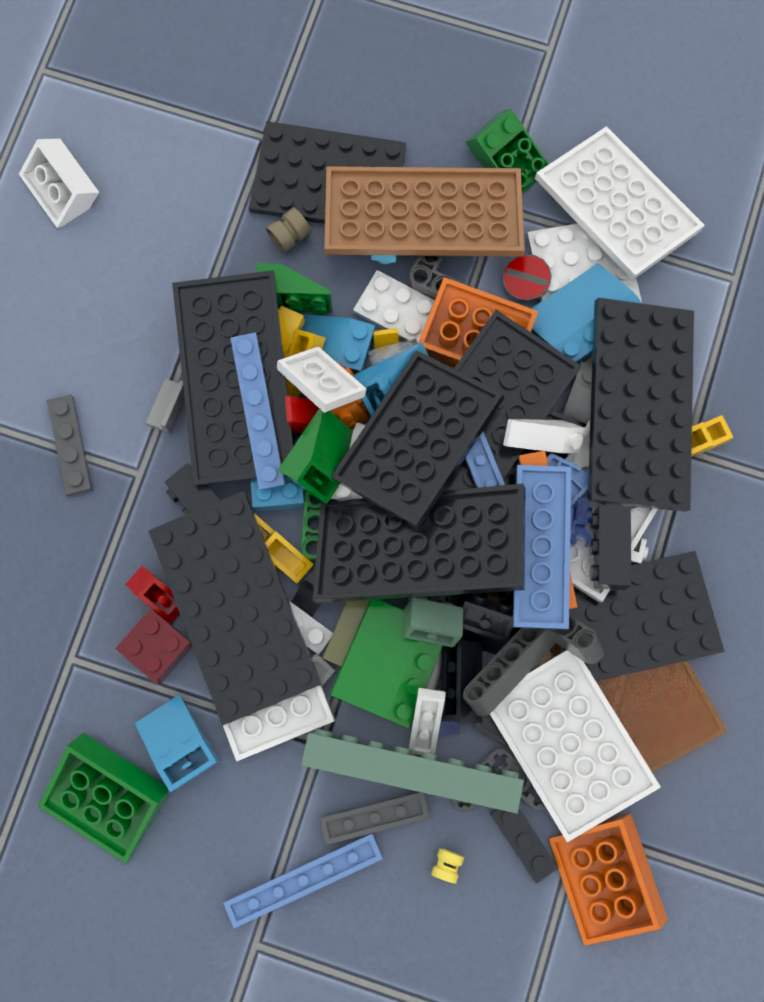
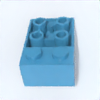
(382, 376)
(176, 744)

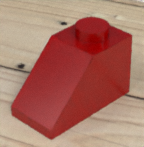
(299, 413)
(154, 593)

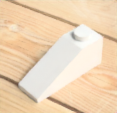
(544, 435)

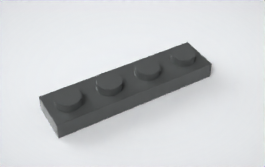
(69, 445)
(374, 818)

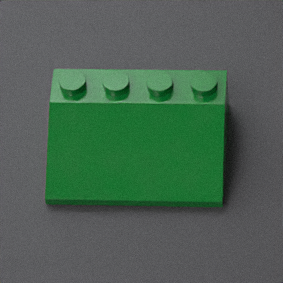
(383, 667)
(103, 797)

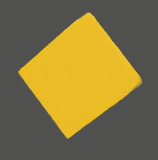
(385, 337)

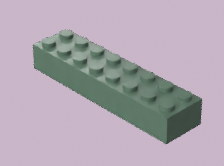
(412, 772)

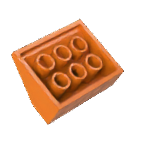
(460, 316)
(609, 881)

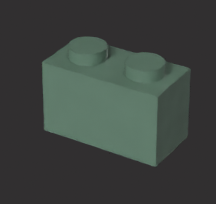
(433, 622)

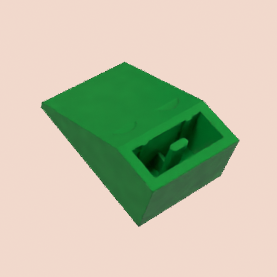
(507, 144)
(298, 291)
(318, 455)

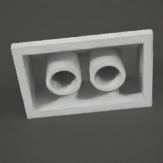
(57, 181)

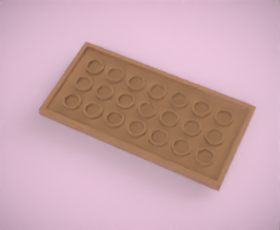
(424, 211)

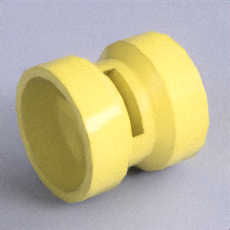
(444, 871)

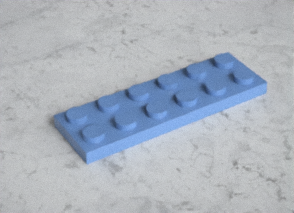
(547, 548)

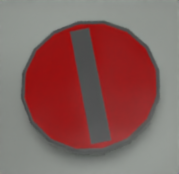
(527, 277)

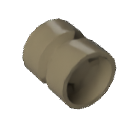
(288, 230)

